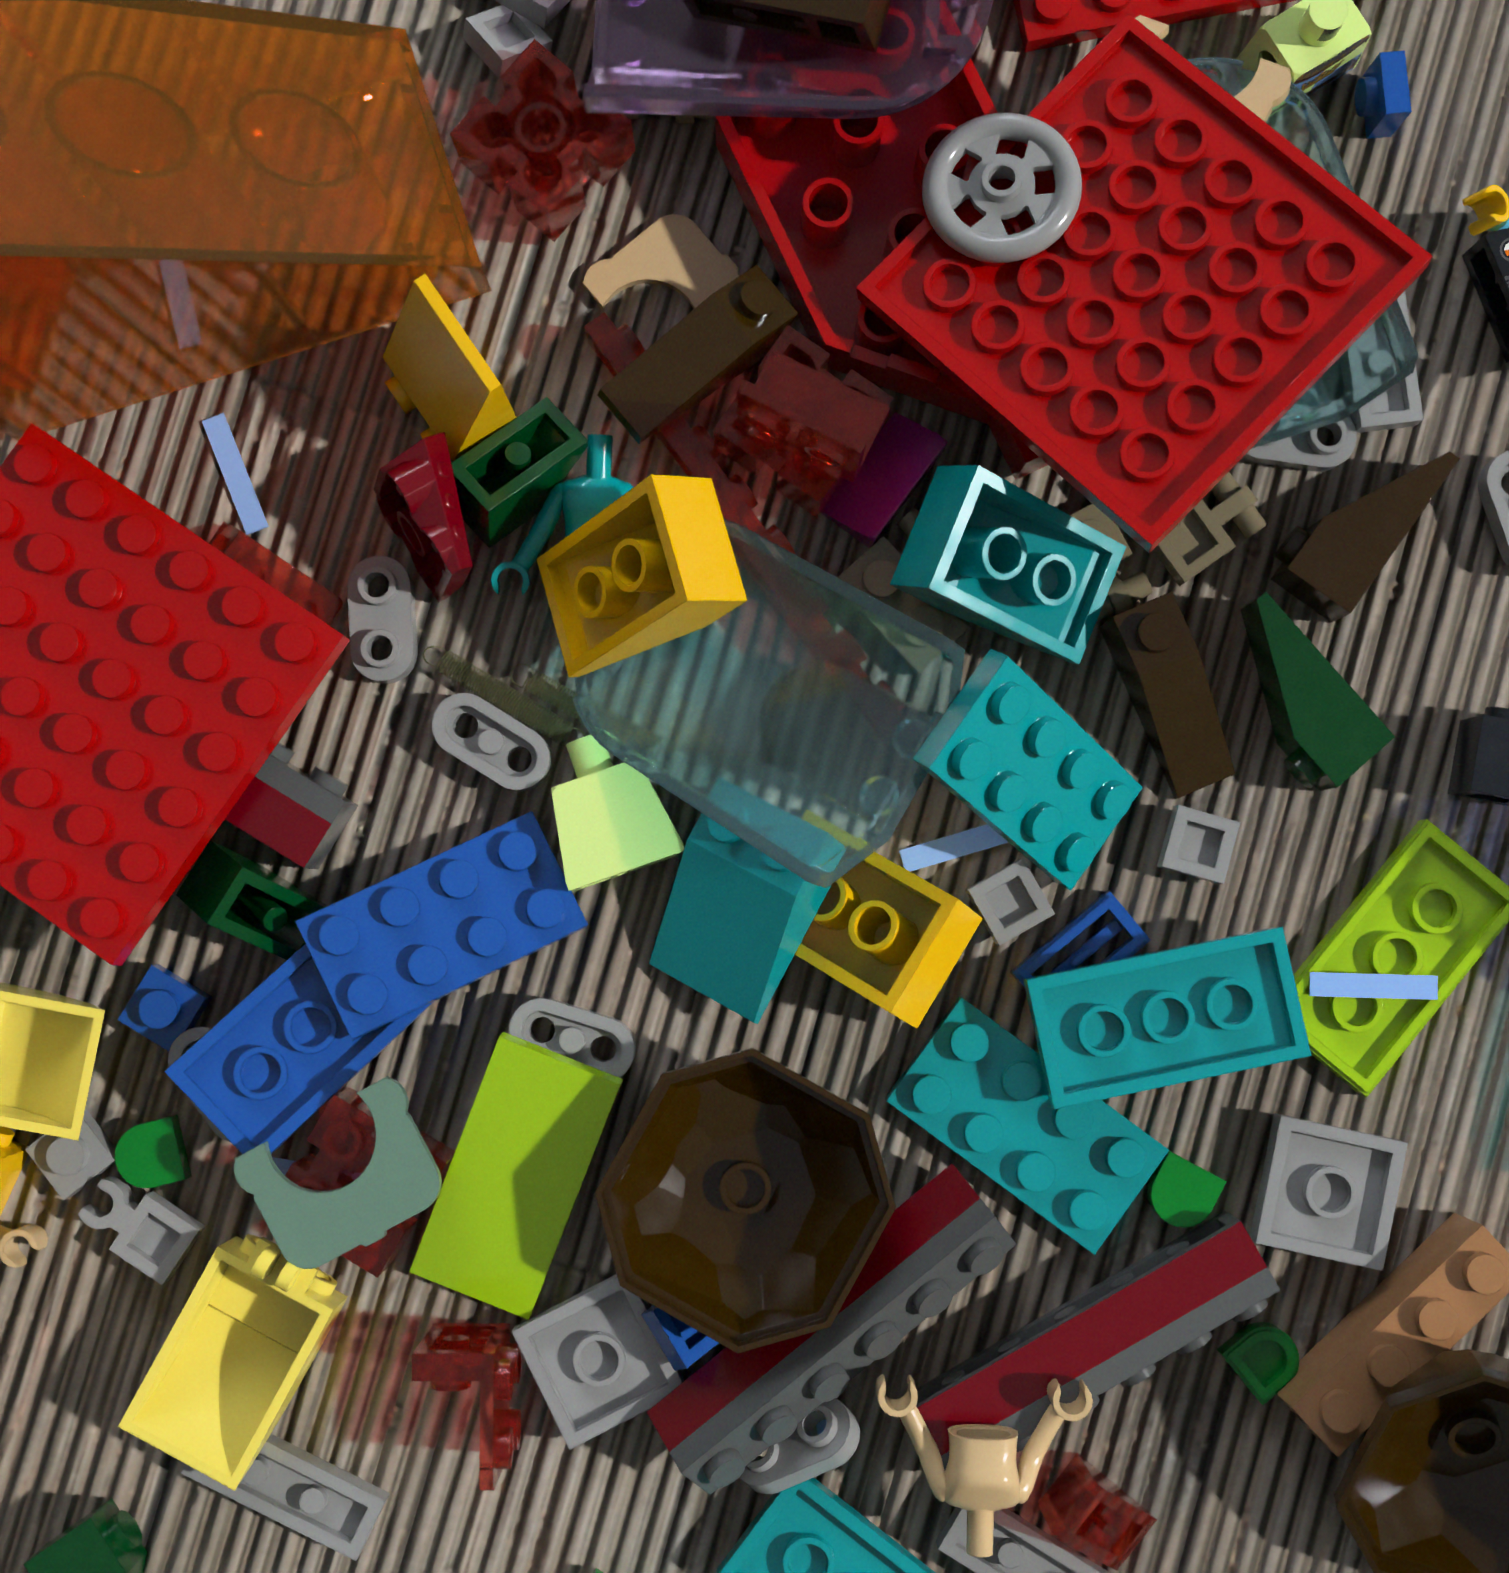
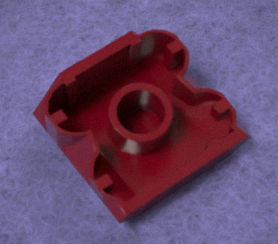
(425, 512)

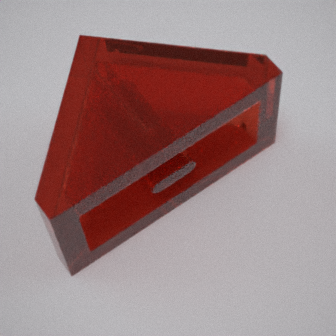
(1094, 1514)

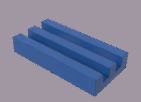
(1121, 920)

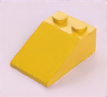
(443, 373)
(641, 573)
(889, 936)

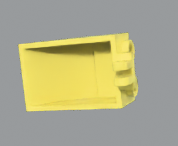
(46, 1060)
(234, 1358)

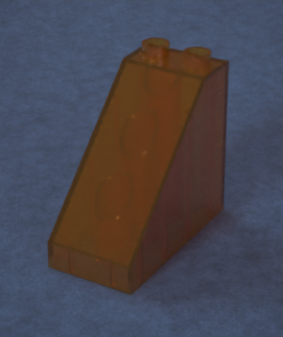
(206, 196)

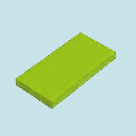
(1418, 915)
(515, 1175)

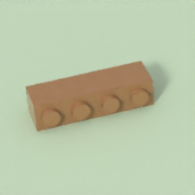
(1397, 1330)

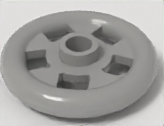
(988, 238)

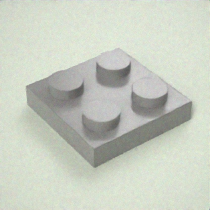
(1328, 1191)
(596, 1360)

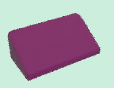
(886, 480)

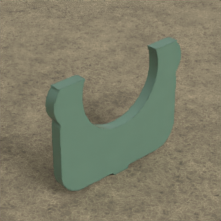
(323, 1225)

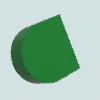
(153, 1153)
(1183, 1191)
(1261, 1358)

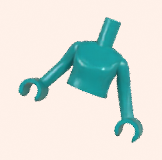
(578, 499)

